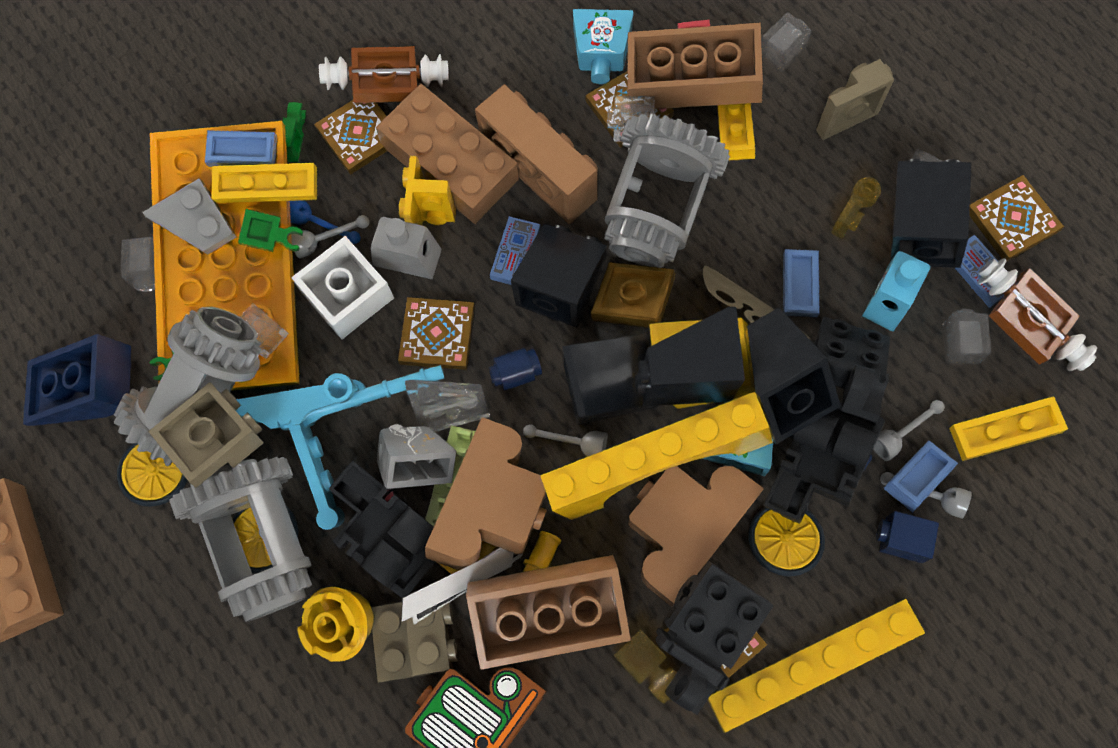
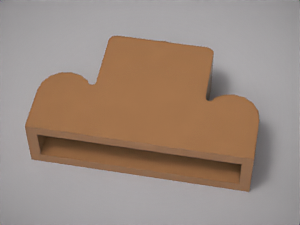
(488, 500)
(688, 523)

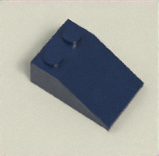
(77, 381)

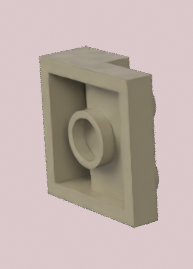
(858, 100)
(207, 434)
(409, 648)

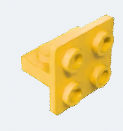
(425, 198)

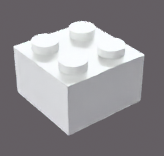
(343, 287)

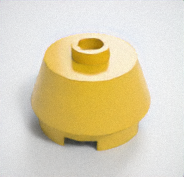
(335, 623)

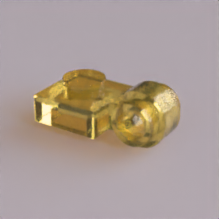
(863, 195)
(641, 659)

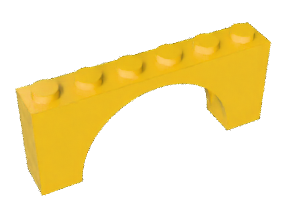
(589, 482)

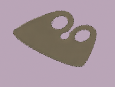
(717, 282)

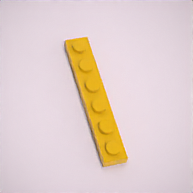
(815, 665)

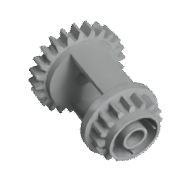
(672, 151)
(206, 349)
(232, 491)

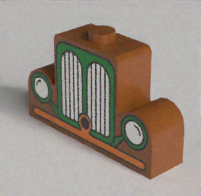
(467, 717)

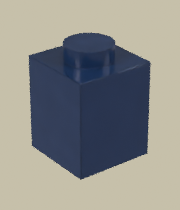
(907, 536)

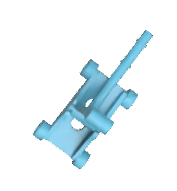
(302, 407)

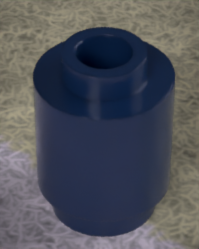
(515, 368)

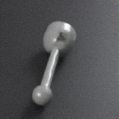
(309, 241)
(590, 443)
(890, 443)
(953, 501)

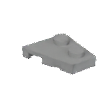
(193, 217)

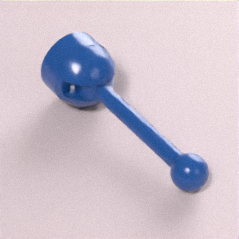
(302, 213)

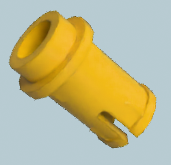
(542, 552)

